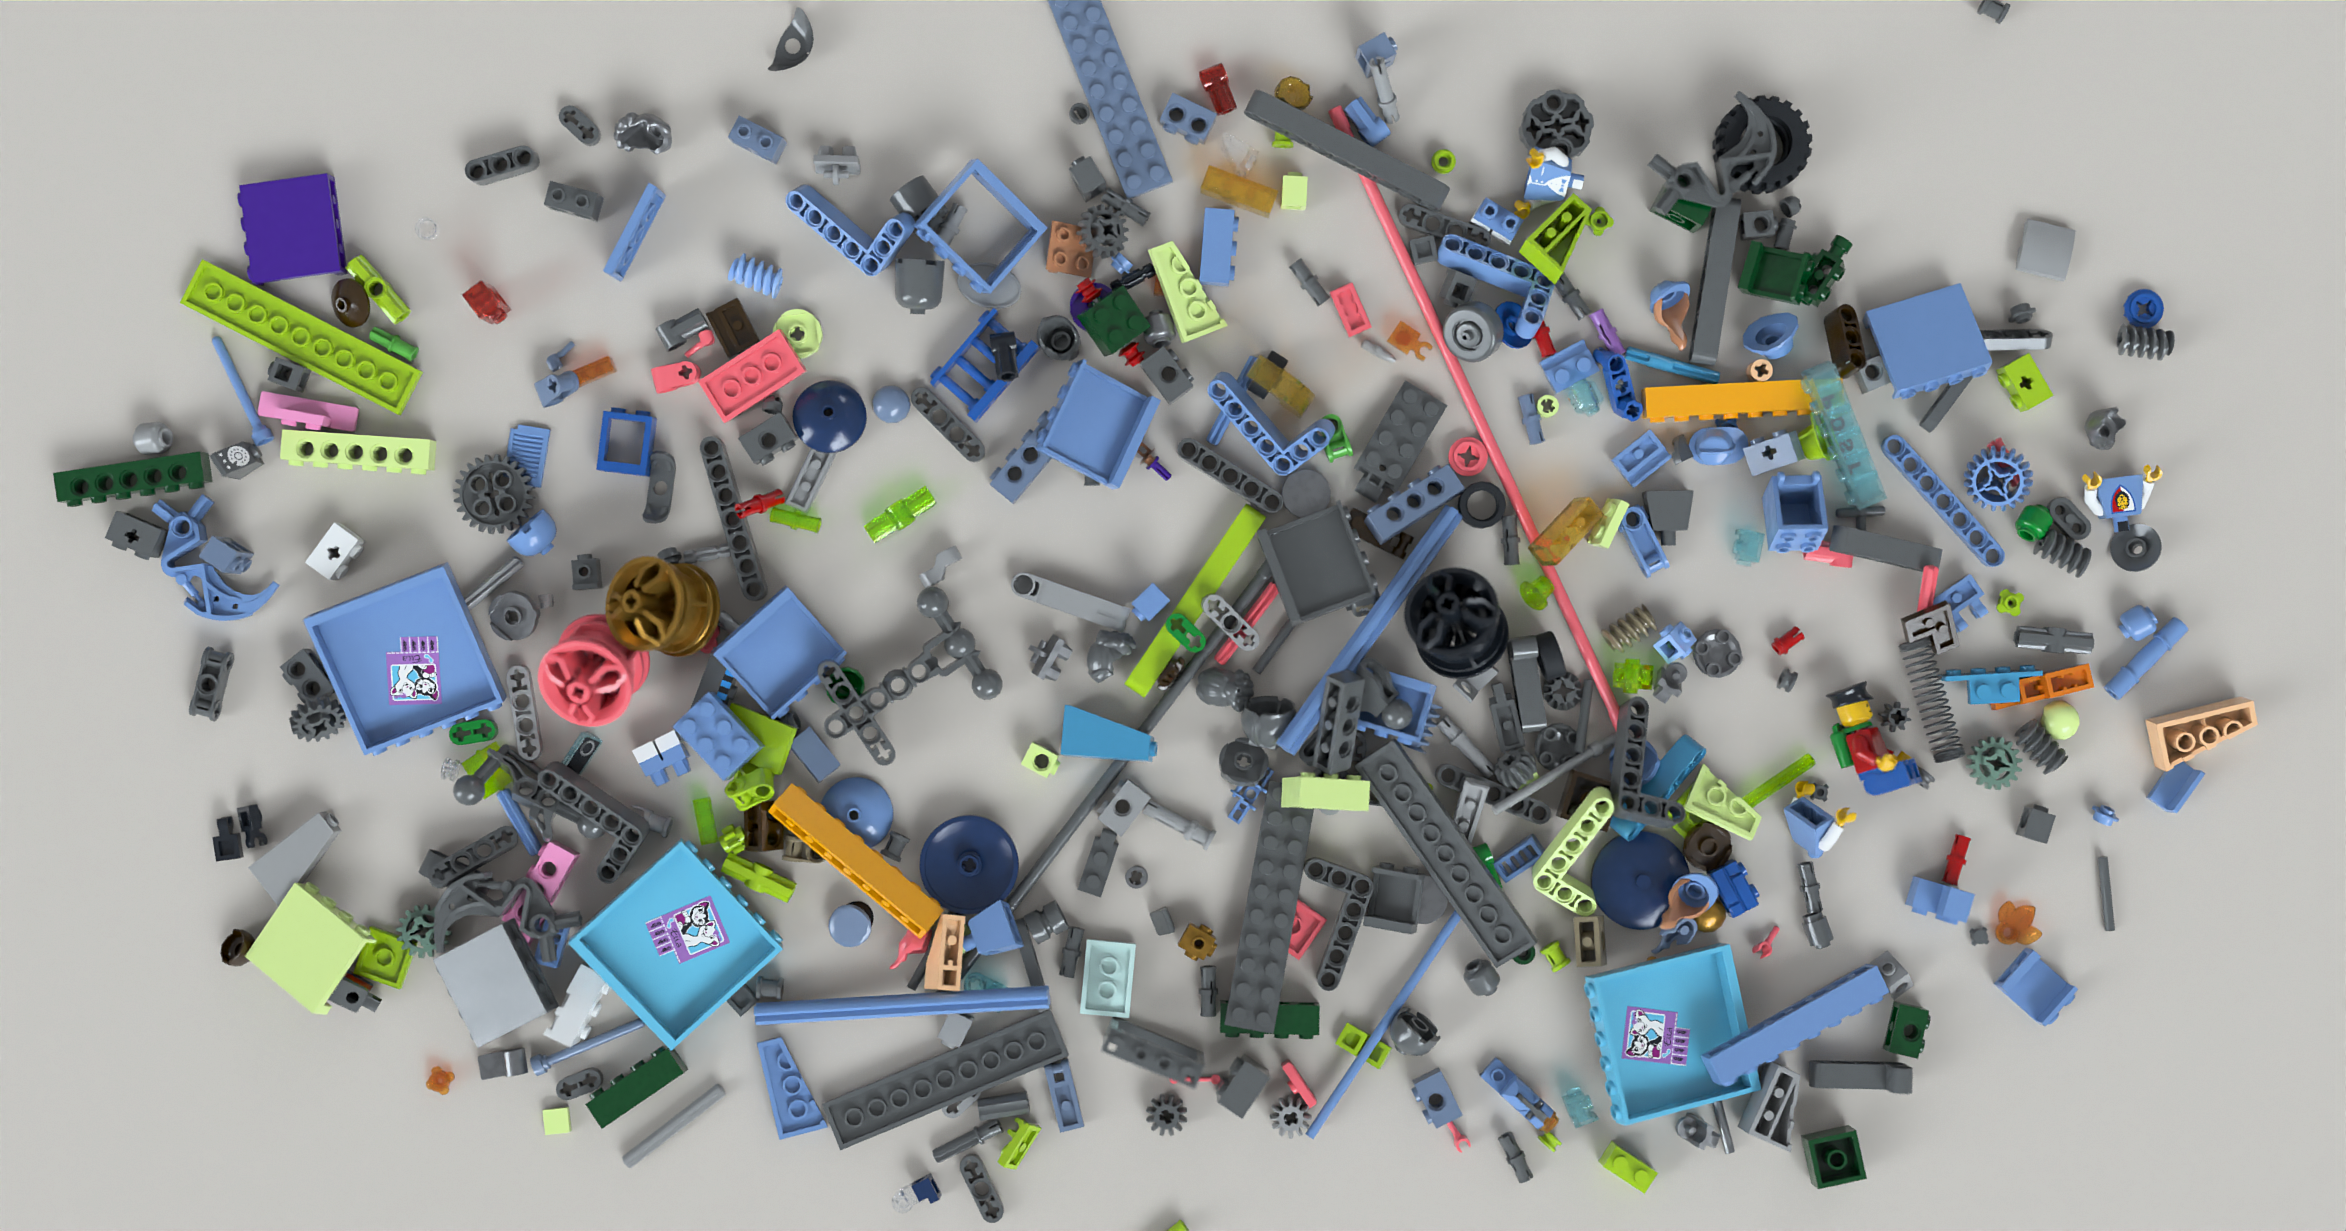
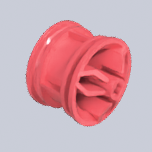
(590, 673)

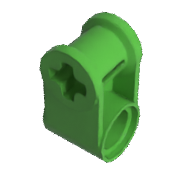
(1338, 440)

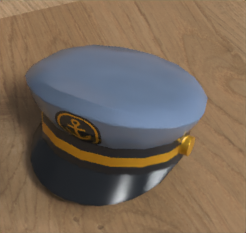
(851, 924)

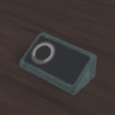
(582, 752)

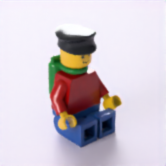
(1866, 747)

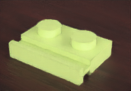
(1607, 526)

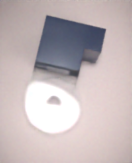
(915, 1193)

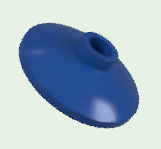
(1509, 314)

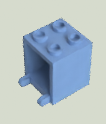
(1795, 512)

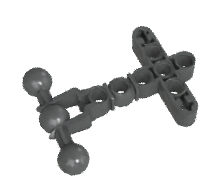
(958, 644)

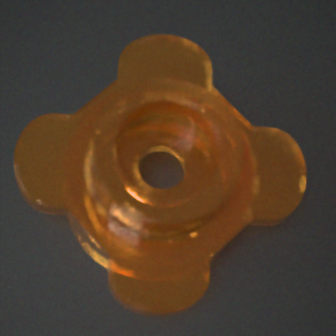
(432, 1082)

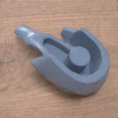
(1682, 933)

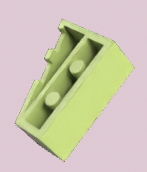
(1325, 792)

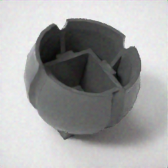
(1266, 720)

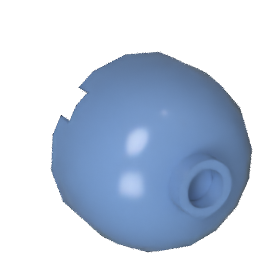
(534, 535)

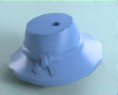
(1771, 335)

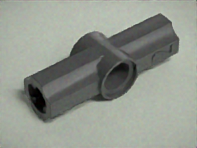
(2053, 640)

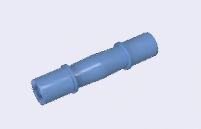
(2146, 658)

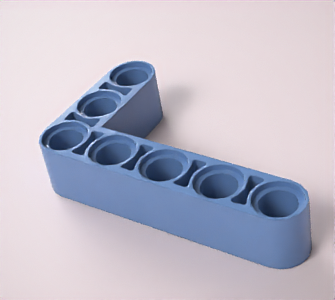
(850, 232)
(1502, 272)
(1266, 429)

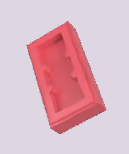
(1350, 309)
(1297, 1083)

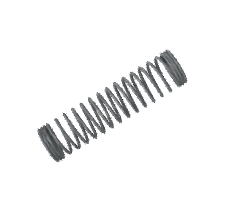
(1947, 755)

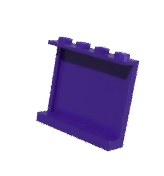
(292, 228)

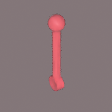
(1215, 1079)

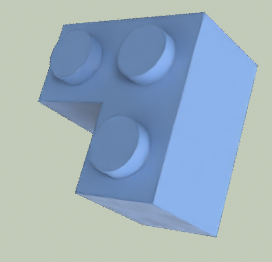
(1946, 902)

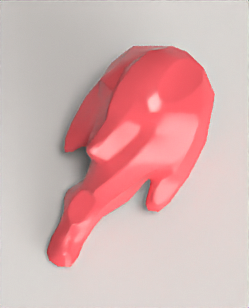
(912, 945)

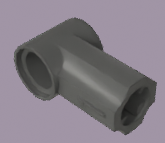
(676, 332)

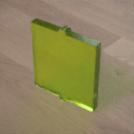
(497, 780)

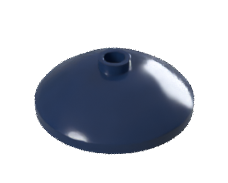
(831, 432)

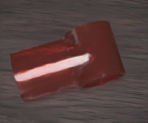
(1216, 84)

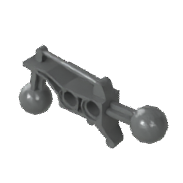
(471, 789)

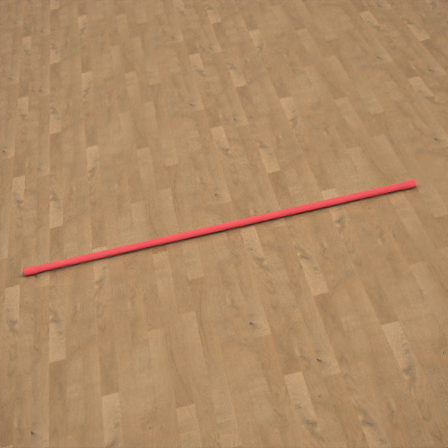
(1341, 123)

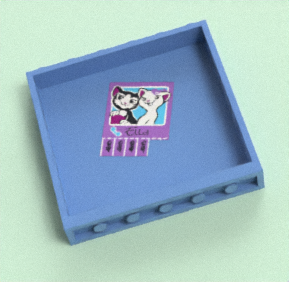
(406, 659)

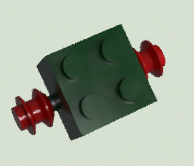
(1112, 321)

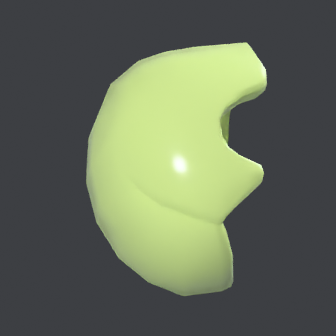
(2060, 720)

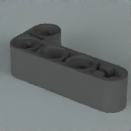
(1526, 683)
(1888, 1076)

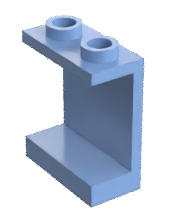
(2035, 987)

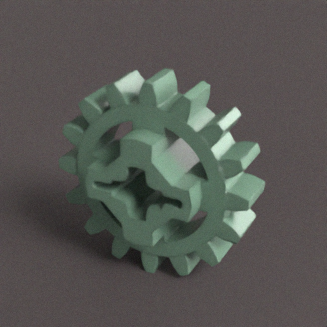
(1997, 754)
(420, 921)

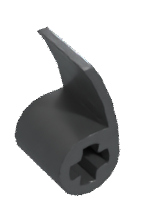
(503, 1063)

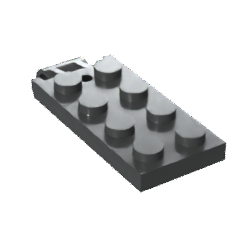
(1398, 441)

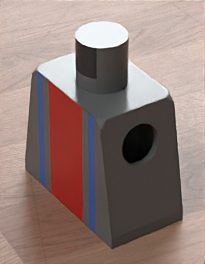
(344, 995)

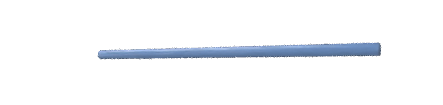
(1383, 1025)

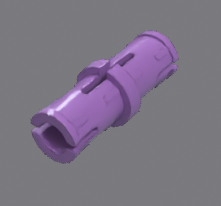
(1607, 332)

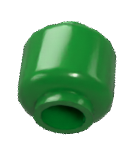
(2033, 522)

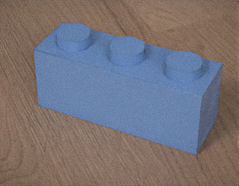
(1218, 247)

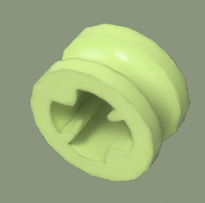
(1555, 405)

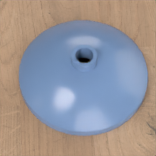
(868, 800)

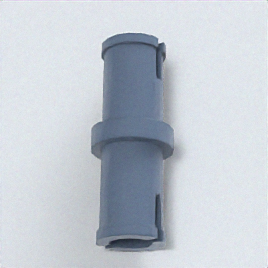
(1531, 419)

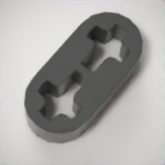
(583, 122)
(578, 1078)

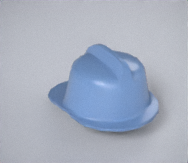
(1718, 445)

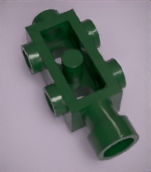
(1823, 260)

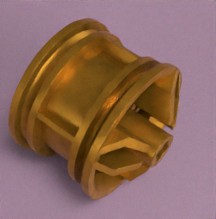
(662, 606)

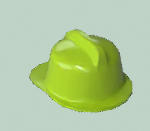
(1812, 442)

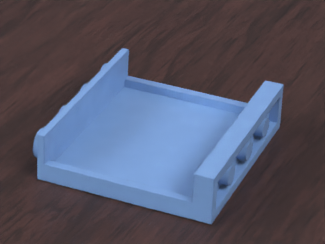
(1928, 341)
(1096, 425)
(778, 652)

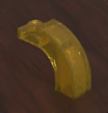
(1281, 384)

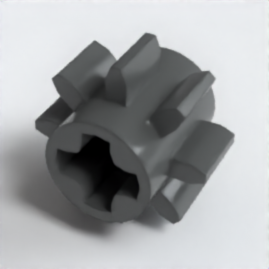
(1887, 720)

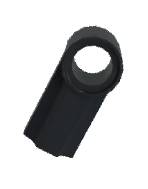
(1004, 350)

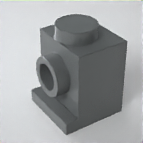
(1465, 287)
(298, 379)
(593, 579)

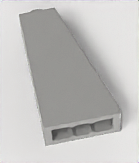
(295, 855)

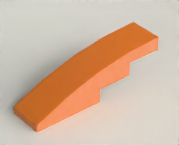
(2051, 685)

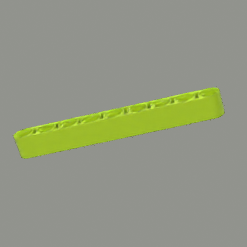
(1205, 583)

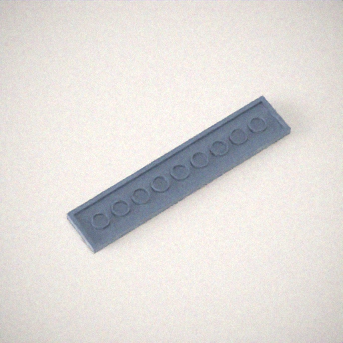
(1111, 95)

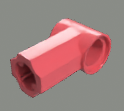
(1824, 555)

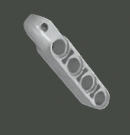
(1070, 601)

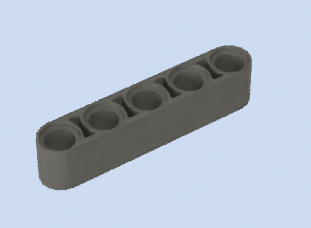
(1242, 476)
(1883, 548)
(1527, 806)

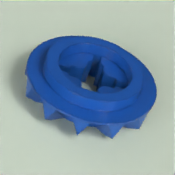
(2154, 308)

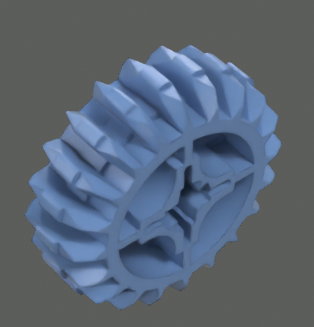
(1989, 483)

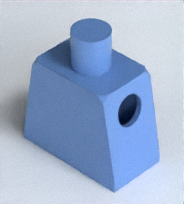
(993, 931)

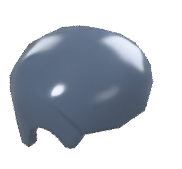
(891, 404)

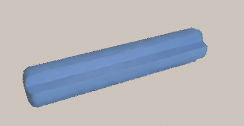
(519, 822)

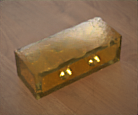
(1238, 191)
(1565, 531)

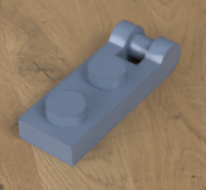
(1064, 1096)

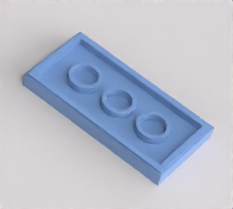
(634, 232)

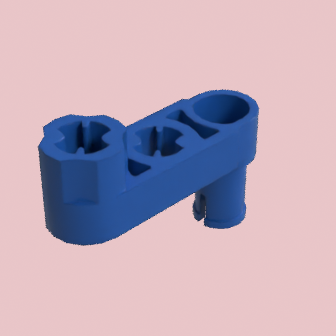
(1614, 369)

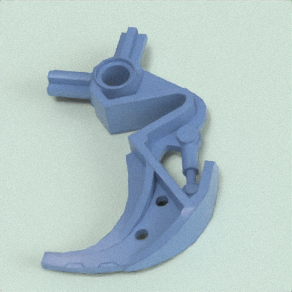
(180, 544)

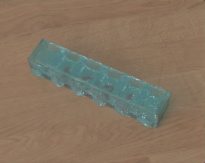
(1843, 435)

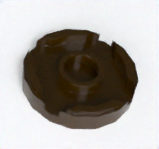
(1707, 846)

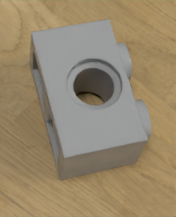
(1119, 821)

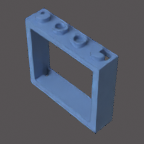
(1008, 200)

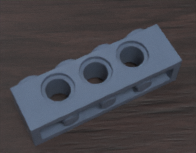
(1000, 477)
(1385, 528)

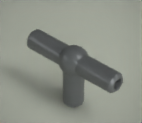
(1860, 514)

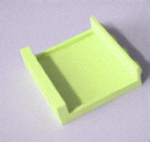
(308, 946)

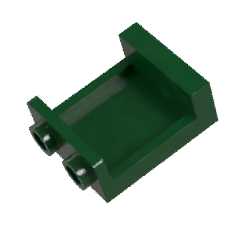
(1776, 274)

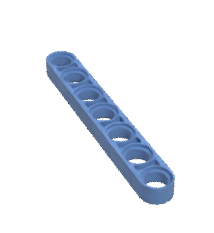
(1953, 507)

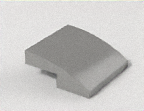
(2045, 250)

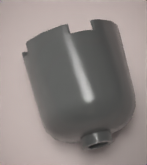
(919, 284)

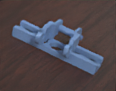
(1243, 797)

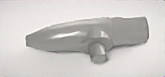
(1377, 351)

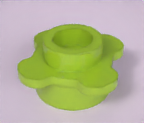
(1606, 221)
(2003, 605)

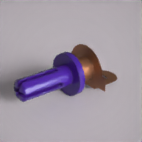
(1152, 462)

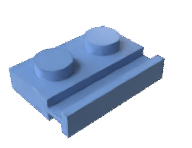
(1569, 366)
(1641, 458)

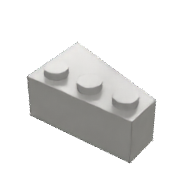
(1772, 1108)

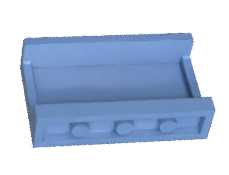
(1418, 695)

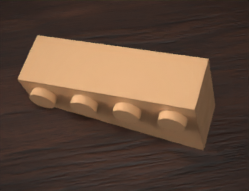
(2191, 731)

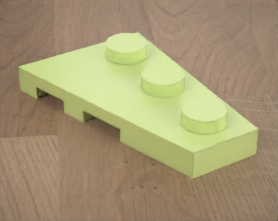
(1719, 805)

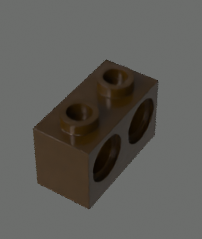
(762, 829)

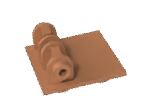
(1066, 253)

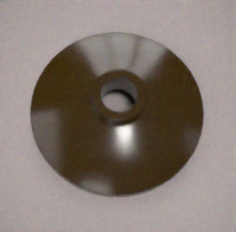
(350, 302)

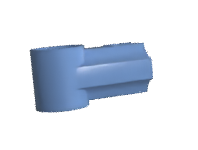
(1371, 128)

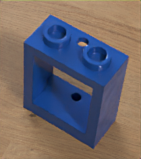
(644, 468)

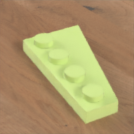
(1188, 304)

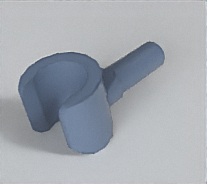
(554, 361)

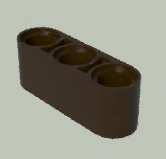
(1845, 340)

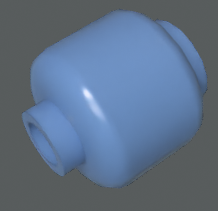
(2138, 623)

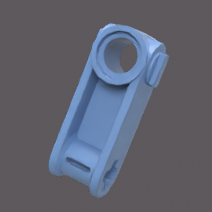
(1643, 542)

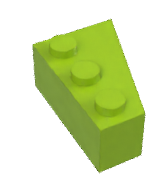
(1556, 238)

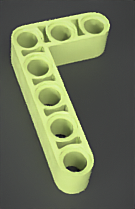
(1570, 851)

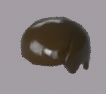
(236, 947)

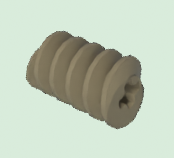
(1629, 629)

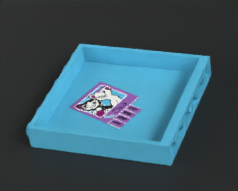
(676, 943)
(1658, 1023)

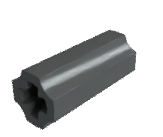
(1003, 1106)

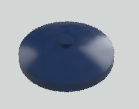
(969, 864)
(1635, 879)

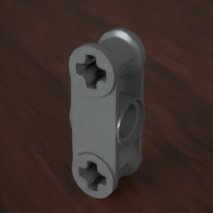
(208, 701)

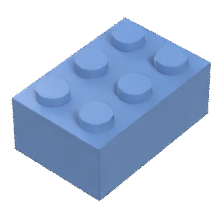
(718, 736)

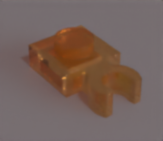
(1405, 339)

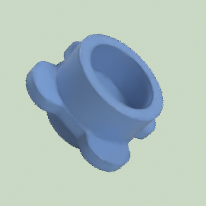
(2104, 815)

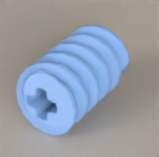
(756, 276)

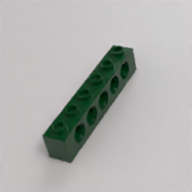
(69, 483)

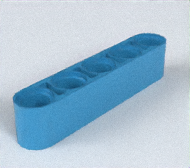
(1671, 773)

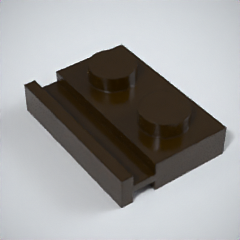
(733, 328)

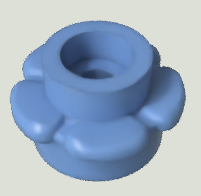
(1121, 263)

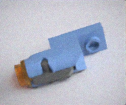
(1520, 1096)

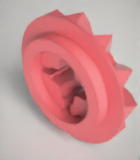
(1477, 450)

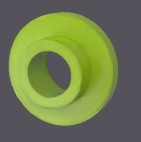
(1448, 155)

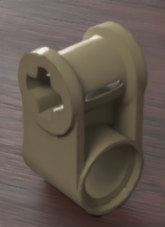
(799, 851)

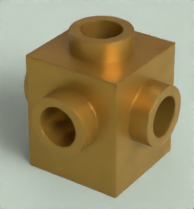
(1194, 933)

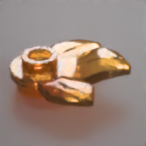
(2019, 923)

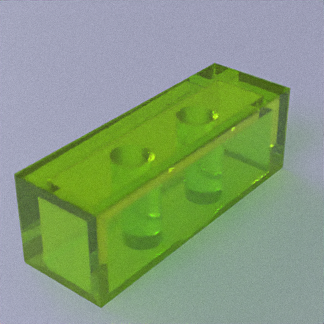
(705, 821)

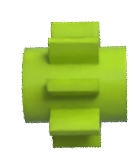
(732, 839)

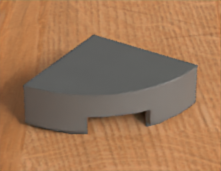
(1681, 449)

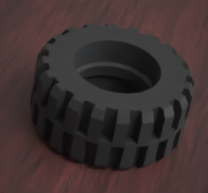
(1791, 131)

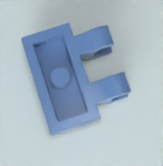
(1960, 595)

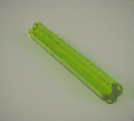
(1779, 780)

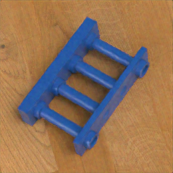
(991, 387)

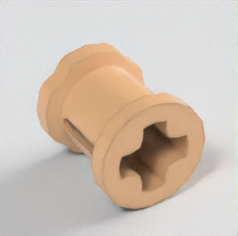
(1766, 368)

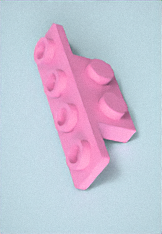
(308, 411)

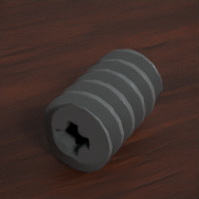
(2145, 341)
(2064, 550)
(2041, 746)

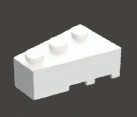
(578, 1007)

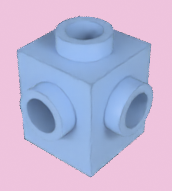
(1675, 642)

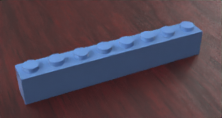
(1795, 1024)

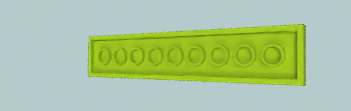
(301, 337)

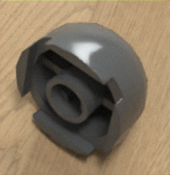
(1413, 1033)

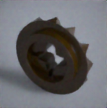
(1170, 673)

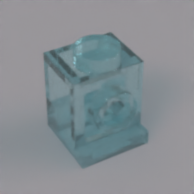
(1748, 547)
(1579, 1107)

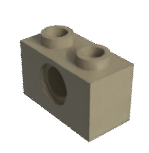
(1590, 941)

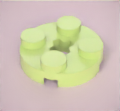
(808, 324)

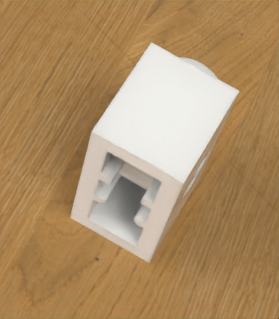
(324, 558)

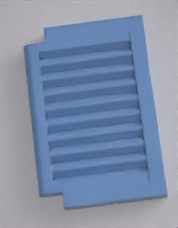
(529, 448)

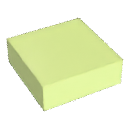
(557, 1120)

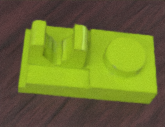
(1017, 1148)

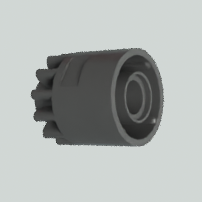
(915, 199)

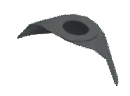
(802, 31)

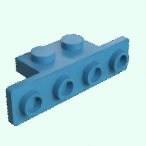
(1992, 686)

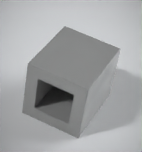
(955, 1029)

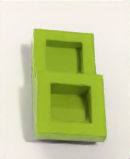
(1353, 1039)

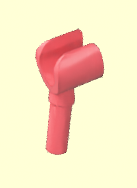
(706, 339)
(1766, 945)
(1458, 1137)

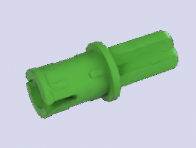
(393, 343)

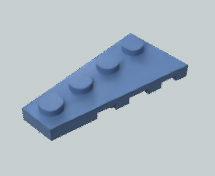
(788, 1093)

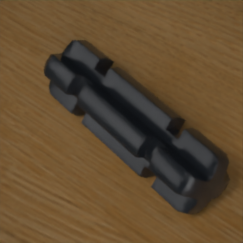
(1135, 277)

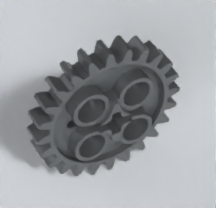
(472, 498)

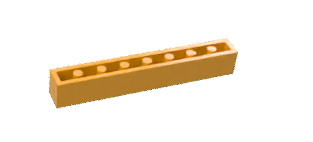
(1725, 400)
(856, 860)

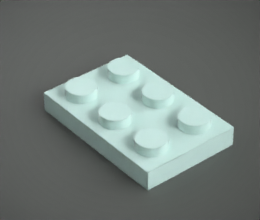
(1107, 978)

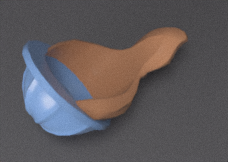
(1670, 306)
(1689, 898)

